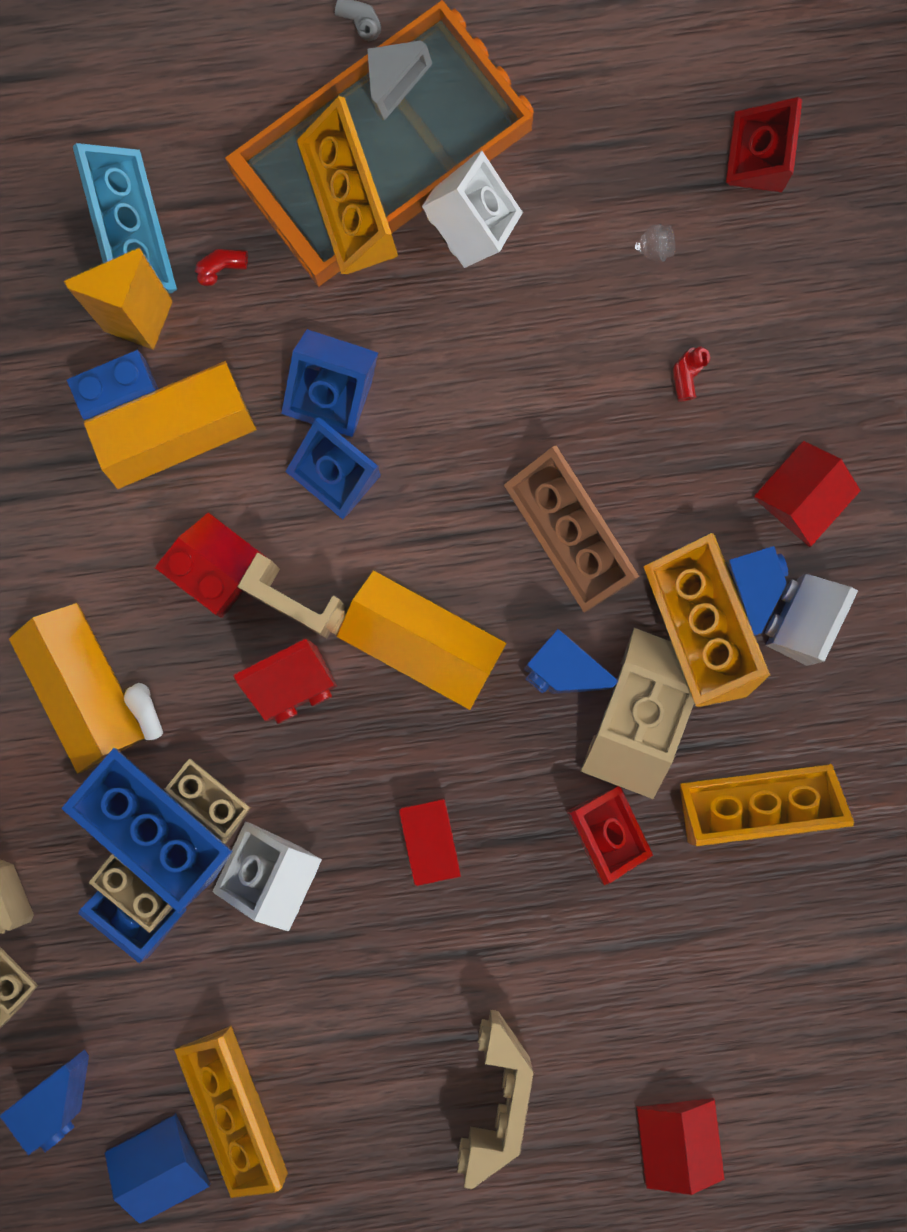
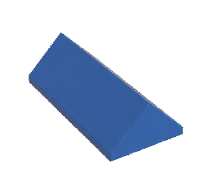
(147, 830)

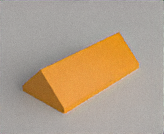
(346, 190)
(124, 298)
(169, 425)
(707, 623)
(420, 639)
(76, 686)
(764, 805)
(232, 1114)

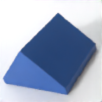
(332, 469)
(124, 930)
(155, 1170)

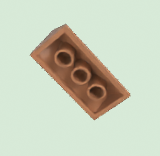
(571, 529)

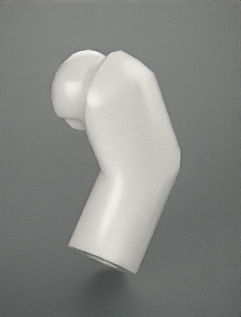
(140, 704)

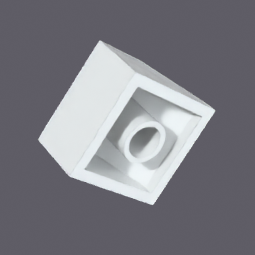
(473, 211)
(809, 618)
(266, 877)

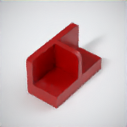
(429, 842)

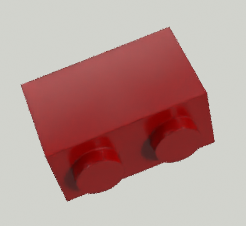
(209, 564)

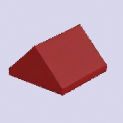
(764, 145)
(808, 492)
(610, 834)
(680, 1146)

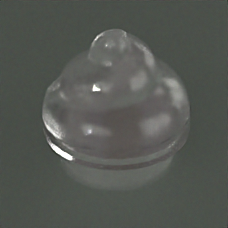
(657, 243)

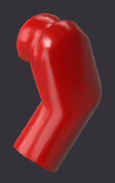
(218, 260)
(687, 369)

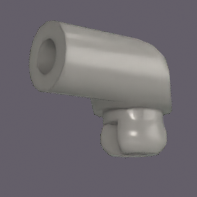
(363, 17)

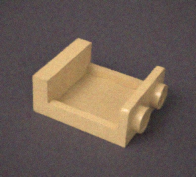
(257, 584)

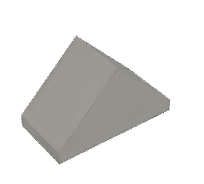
(395, 72)

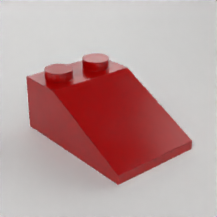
(287, 681)

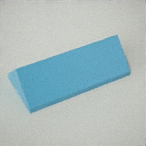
(122, 206)

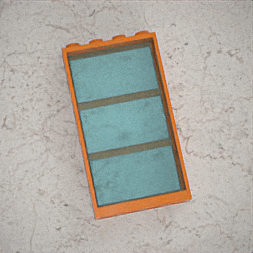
(438, 126)

